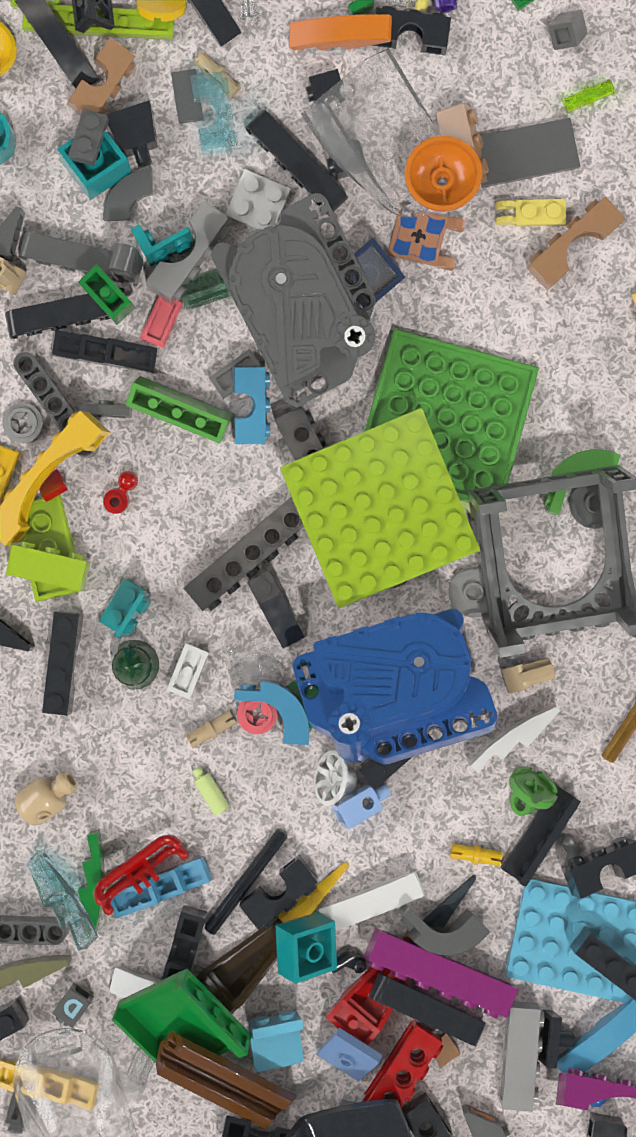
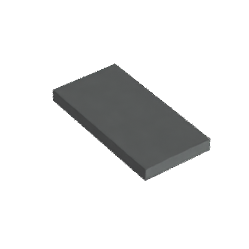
(530, 152)

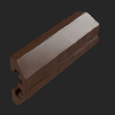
(221, 1080)

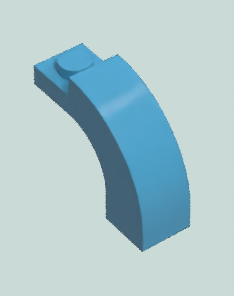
(286, 702)

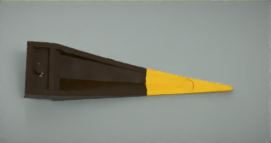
(243, 967)

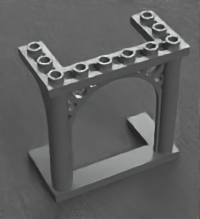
(504, 630)

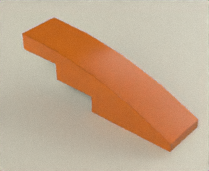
(339, 31)

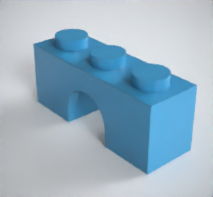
(253, 426)

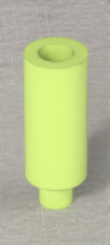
(210, 791)

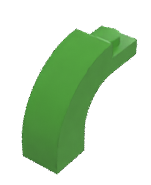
(578, 462)

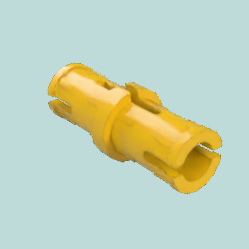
(476, 854)

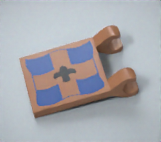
(422, 237)

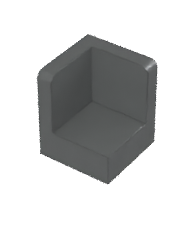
(568, 29)

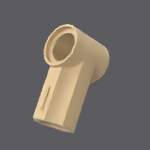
(10, 276)
(523, 675)

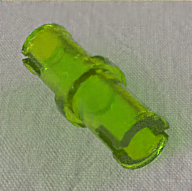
(588, 96)

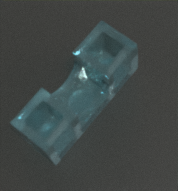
(211, 89)

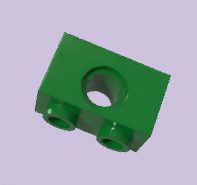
(106, 294)

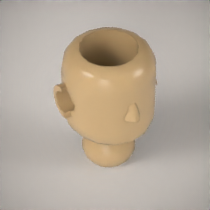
(44, 798)

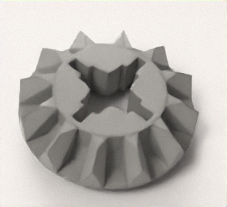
(17, 412)

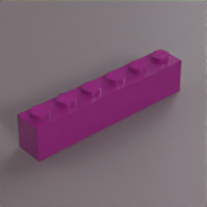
(440, 972)

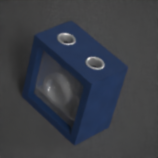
(378, 270)

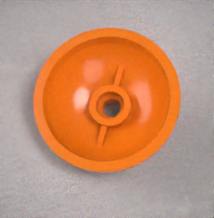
(448, 160)

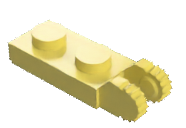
(533, 212)

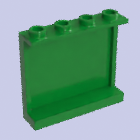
(182, 1007)

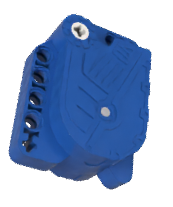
(395, 686)

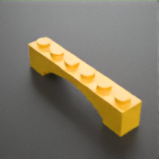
(80, 434)

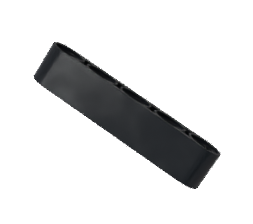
(295, 159)
(54, 315)
(427, 1009)

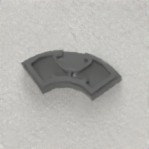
(127, 193)

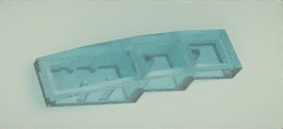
(57, 892)

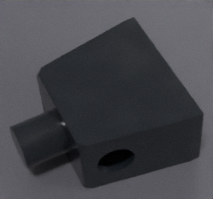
(134, 131)

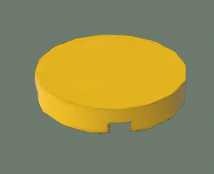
(165, 9)

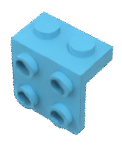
(276, 1040)

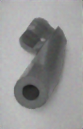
(570, 846)

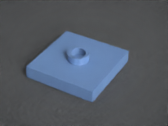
(349, 1054)

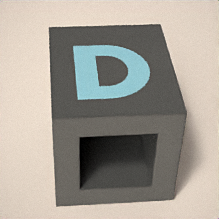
(72, 1005)

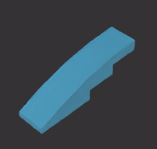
(171, 883)
(601, 1040)

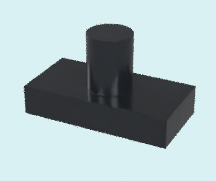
(553, 1039)

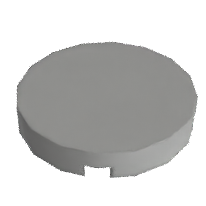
(464, 592)

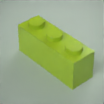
(48, 566)

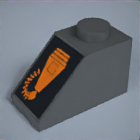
(483, 1124)

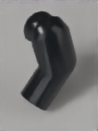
(350, 961)

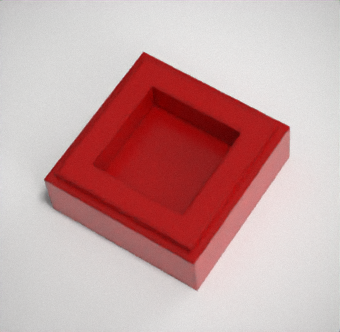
(53, 486)

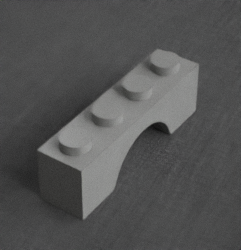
(170, 279)

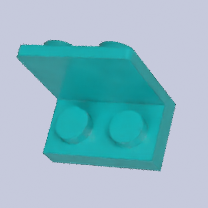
(154, 253)
(124, 608)

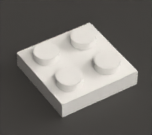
(257, 201)

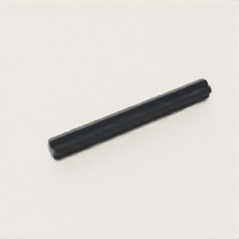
(245, 881)

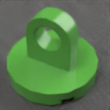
(531, 788)

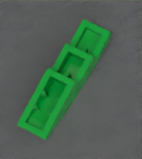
(94, 872)

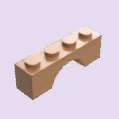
(598, 222)

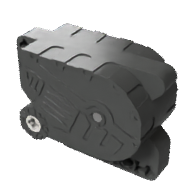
(299, 300)

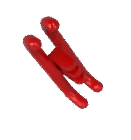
(137, 870)

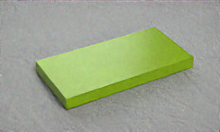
(51, 530)

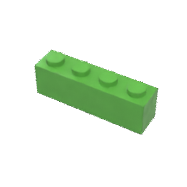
(179, 409)

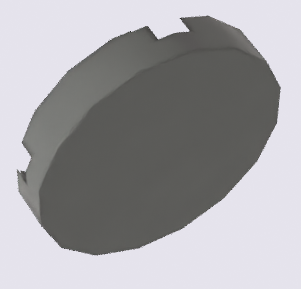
(586, 507)

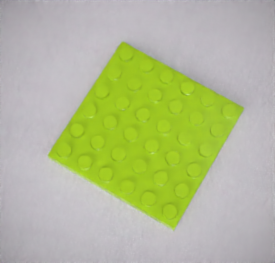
(380, 508)

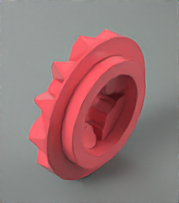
(263, 724)

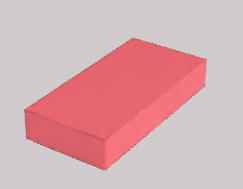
(161, 322)

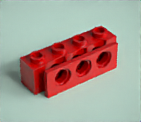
(415, 1036)

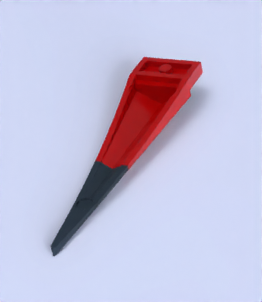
(366, 1017)

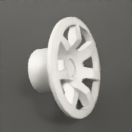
(338, 778)

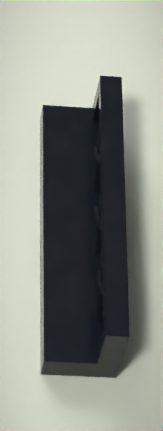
(86, 14)
(540, 837)

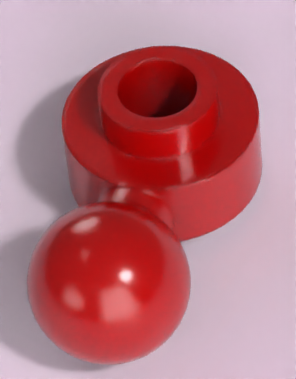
(127, 481)

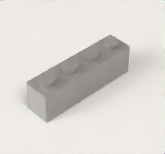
(520, 1057)

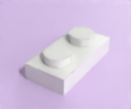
(188, 671)

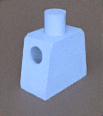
(350, 808)

